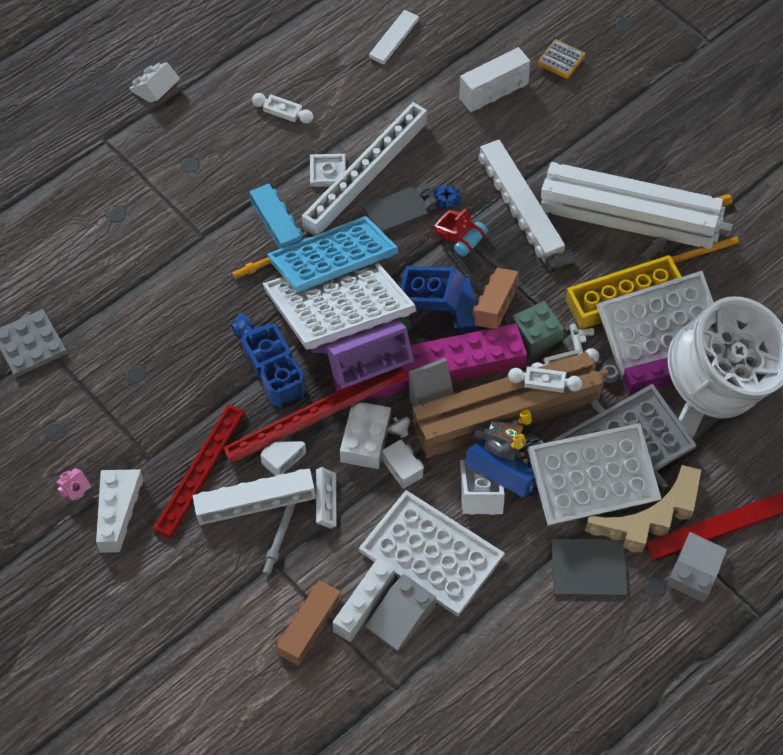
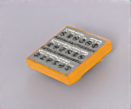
(561, 59)

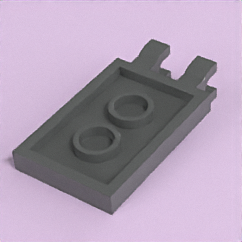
(400, 208)

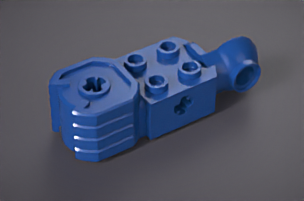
(271, 361)

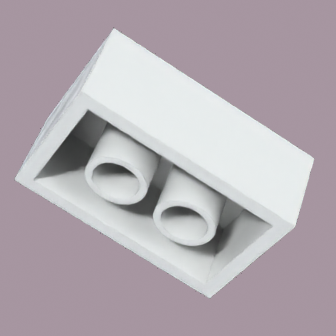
(365, 435)

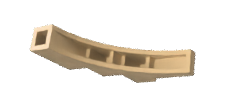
(656, 519)

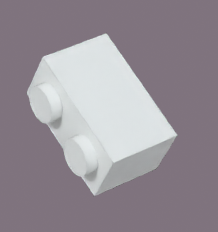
(402, 463)

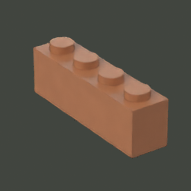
(496, 298)
(308, 622)

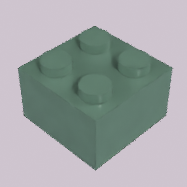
(538, 328)

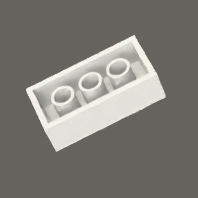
(494, 79)

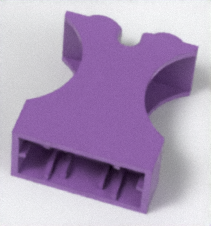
(368, 353)

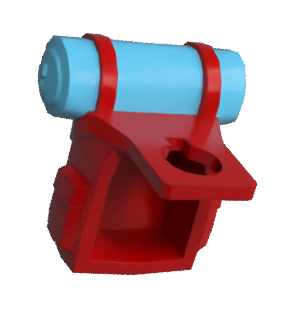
(460, 230)

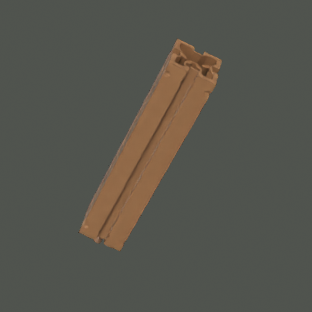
(455, 418)

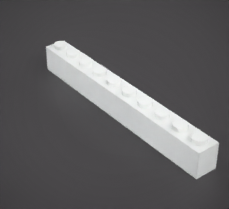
(364, 169)

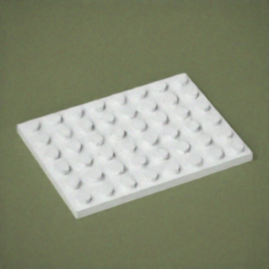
(340, 305)

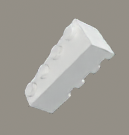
(116, 502)

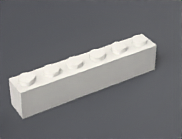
(254, 496)

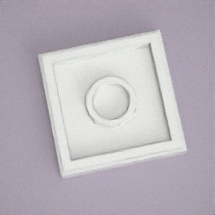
(326, 169)

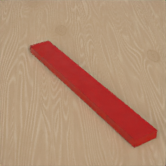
(199, 471)
(717, 526)

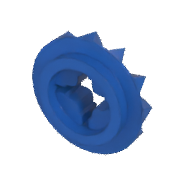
(453, 200)

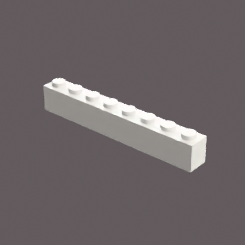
(521, 200)

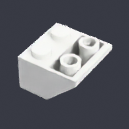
(154, 82)

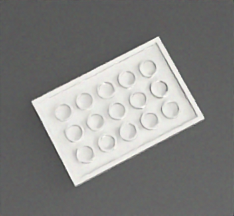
(647, 320)
(594, 474)
(432, 551)

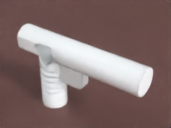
(580, 336)

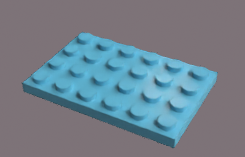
(332, 254)

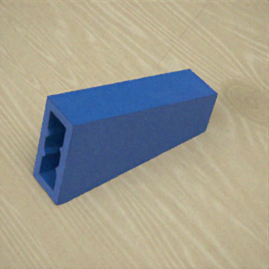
(510, 474)

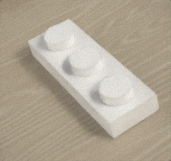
(326, 497)

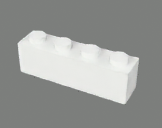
(363, 600)

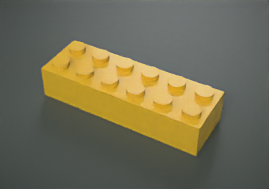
(585, 296)

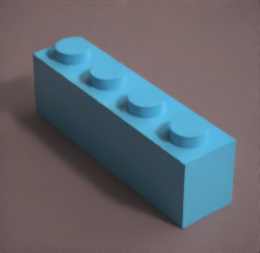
(275, 216)

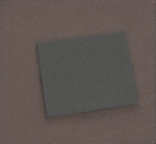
(589, 567)

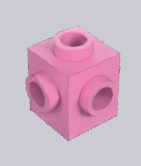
(73, 484)

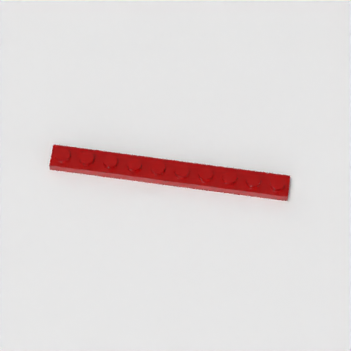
(312, 414)

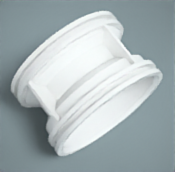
(735, 365)

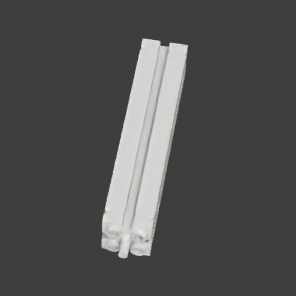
(633, 205)

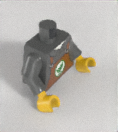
(505, 437)

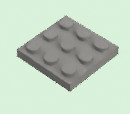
(30, 343)

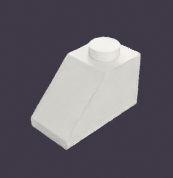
(282, 456)

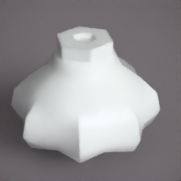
(399, 427)

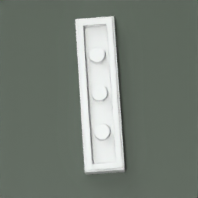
(393, 37)

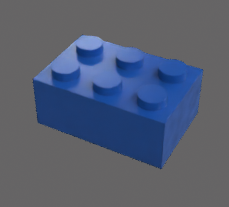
(433, 287)

